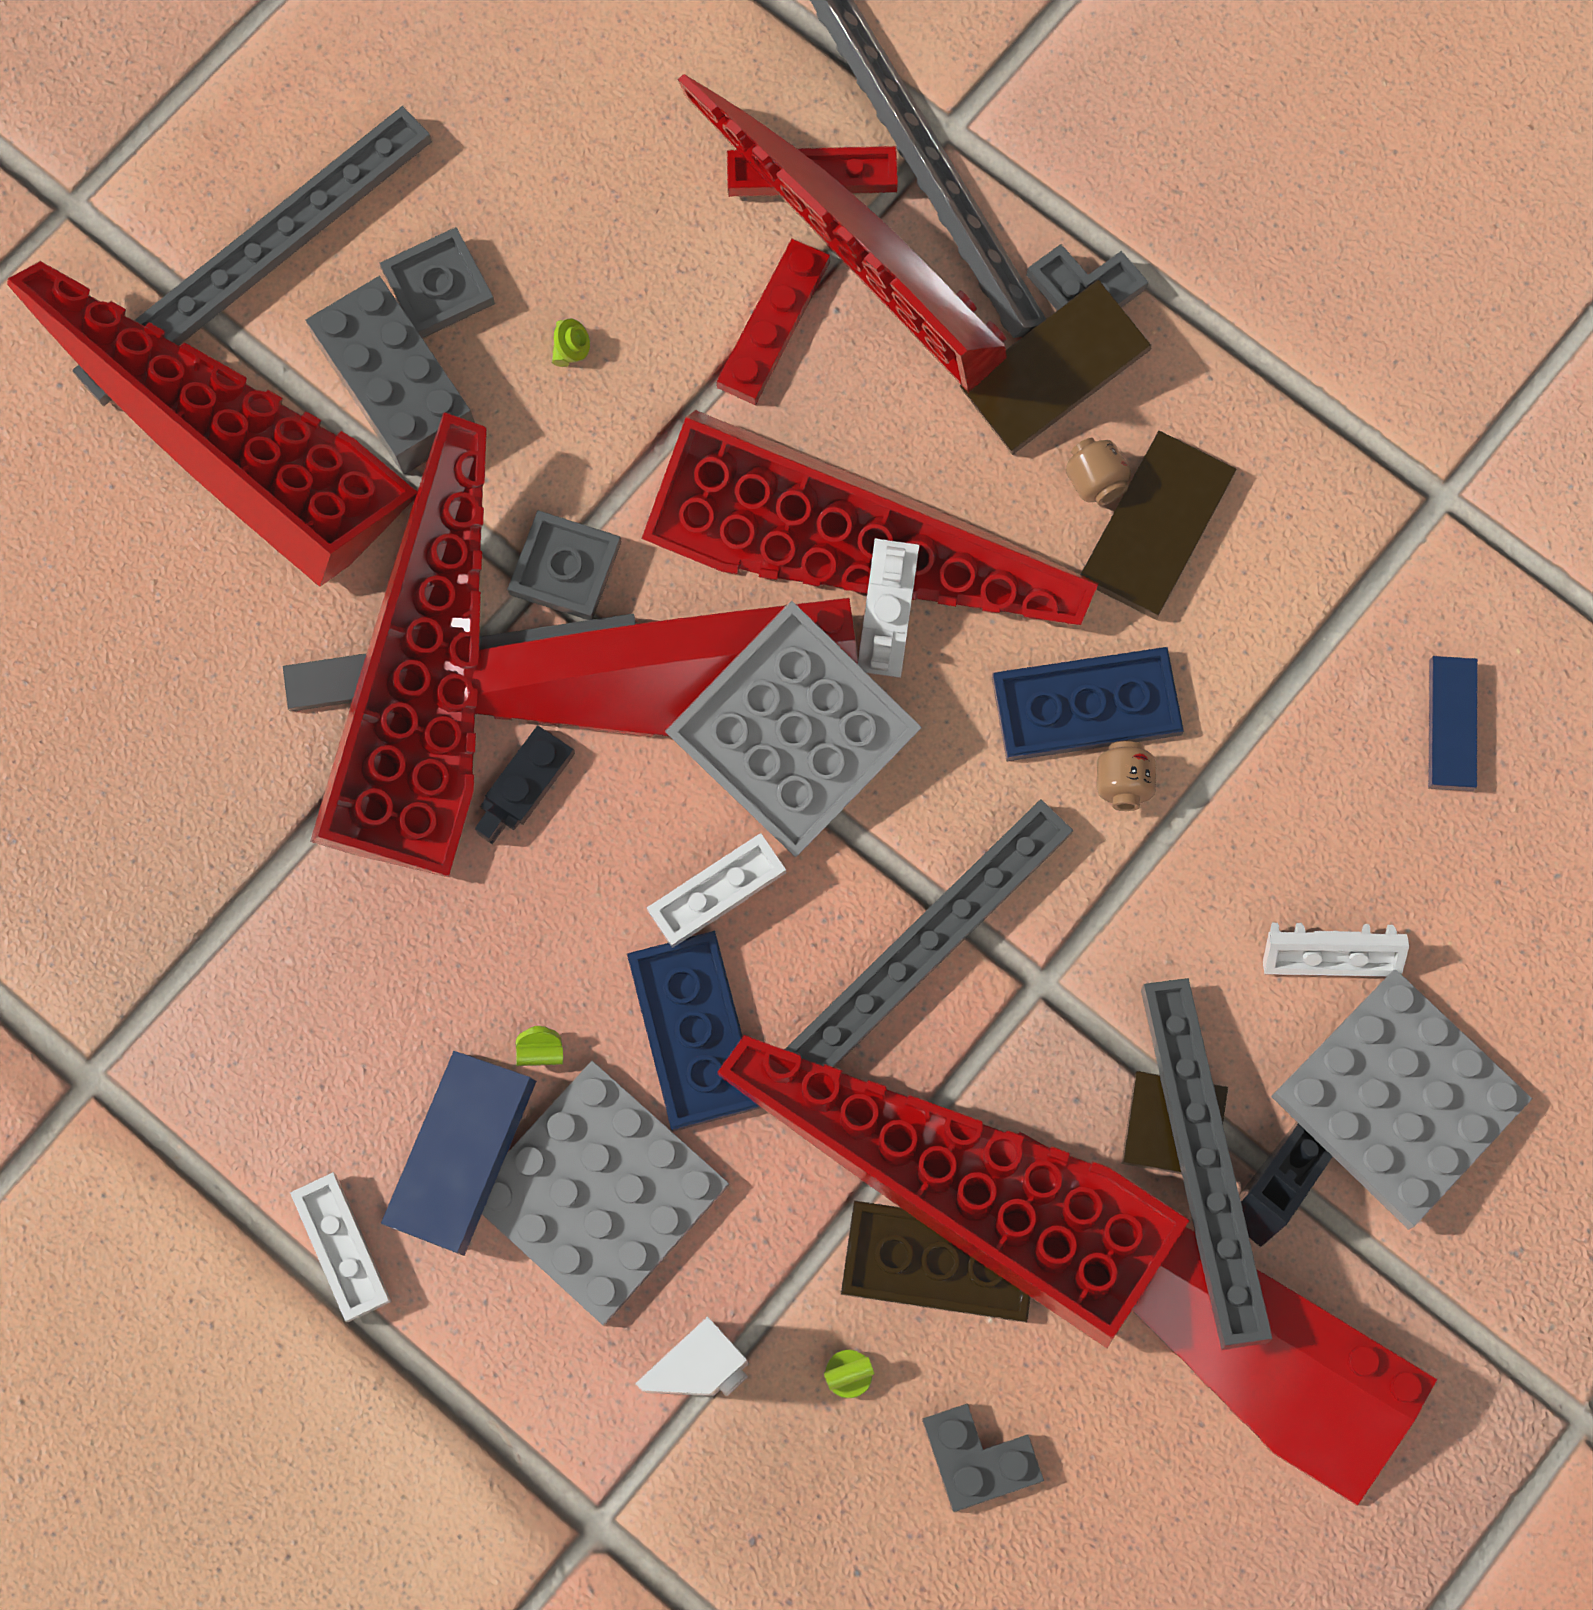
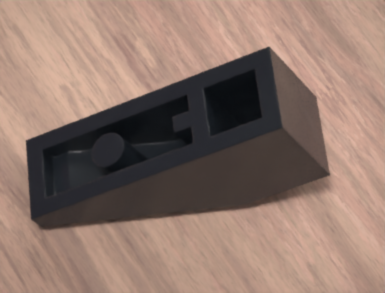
(1282, 1184)

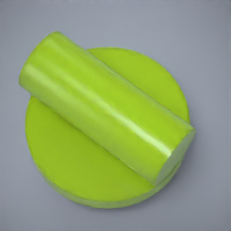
(570, 342)
(539, 1047)
(849, 1373)

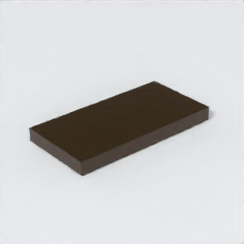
(1058, 366)
(1158, 524)
(909, 1264)

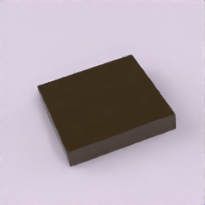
(1149, 1132)

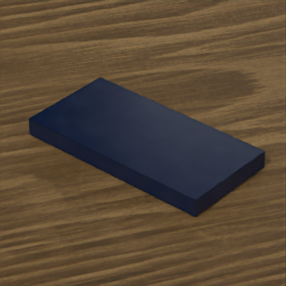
(1087, 703)
(690, 1028)
(458, 1152)

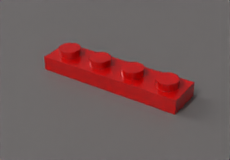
(853, 167)
(773, 321)

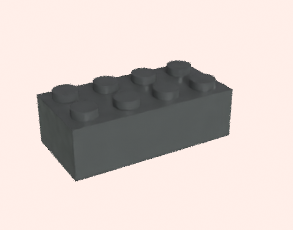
(387, 371)

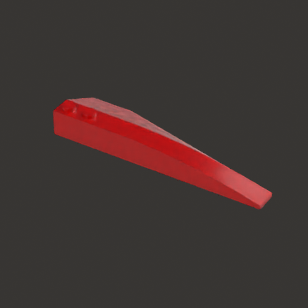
(864, 242)
(277, 470)
(791, 517)
(631, 674)
(402, 767)
(1026, 1211)
(1311, 1393)

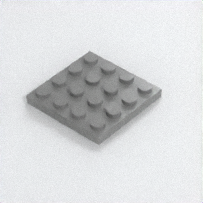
(793, 729)
(1401, 1099)
(600, 1192)

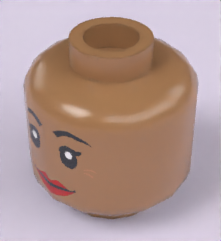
(1098, 471)
(1126, 775)

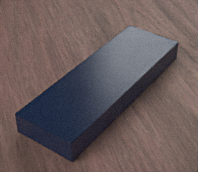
(1452, 723)

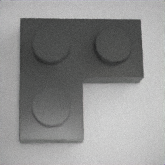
(1062, 278)
(976, 1473)

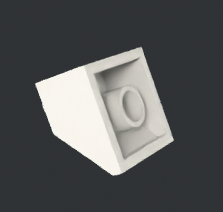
(697, 1365)

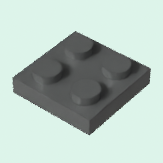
(437, 283)
(564, 565)

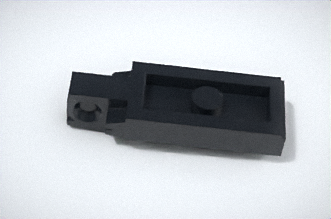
(523, 783)

